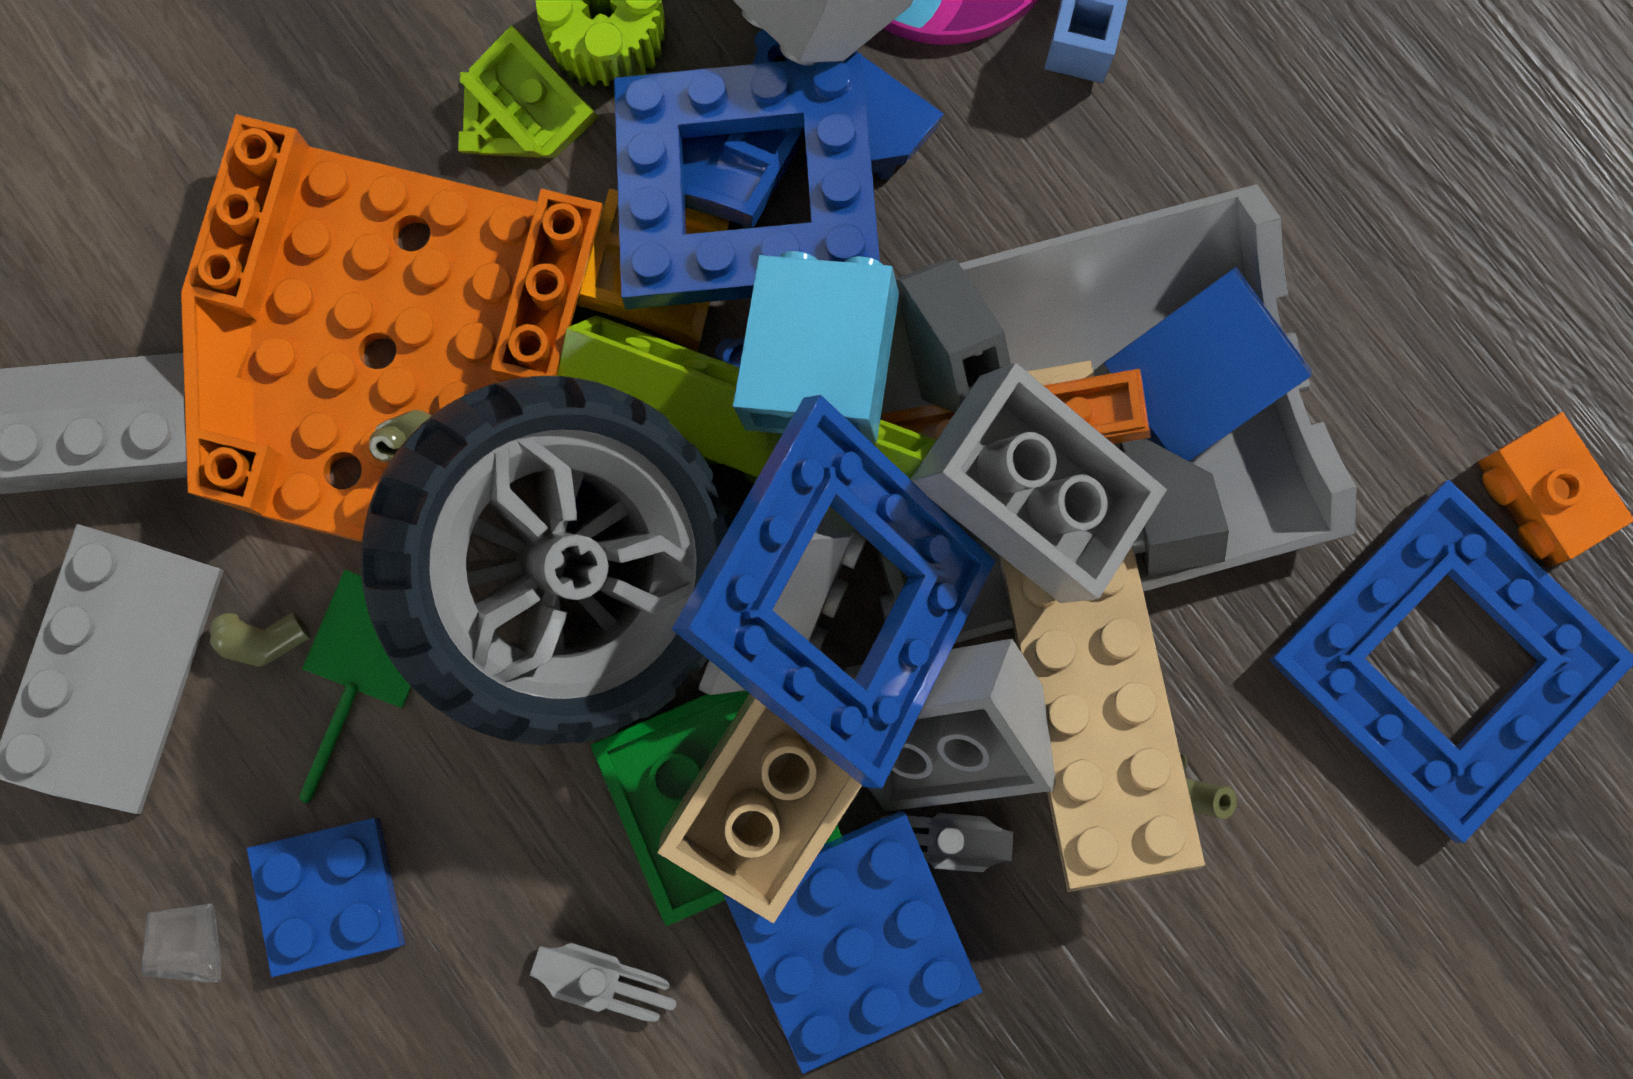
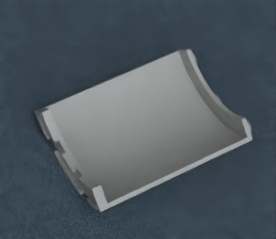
(1097, 294)

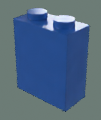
(1211, 366)

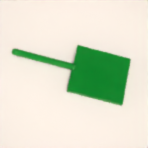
(352, 656)

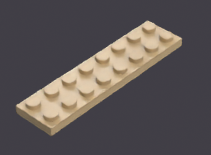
(1114, 747)

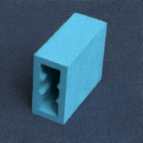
(813, 334)

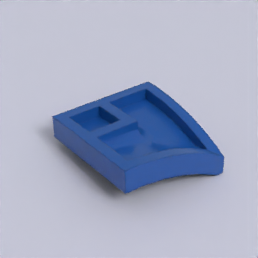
(737, 171)

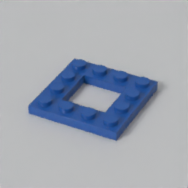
(658, 110)
(731, 609)
(1466, 781)

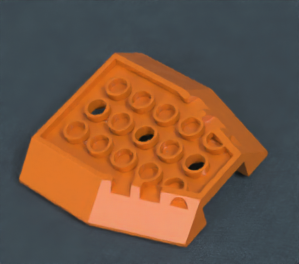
(309, 271)

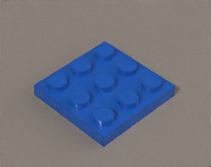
(858, 945)

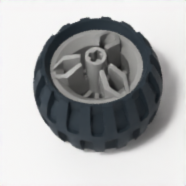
(431, 506)

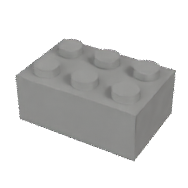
(1039, 485)

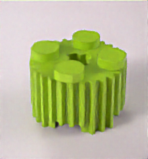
(602, 46)

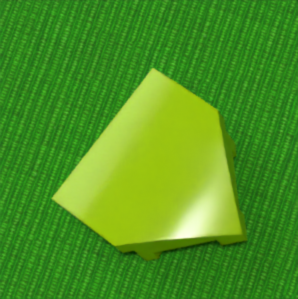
(519, 103)

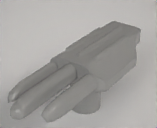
(963, 842)
(592, 979)

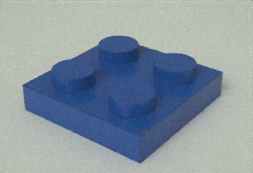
(325, 896)

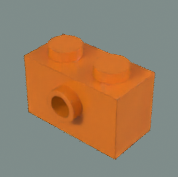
(1554, 492)

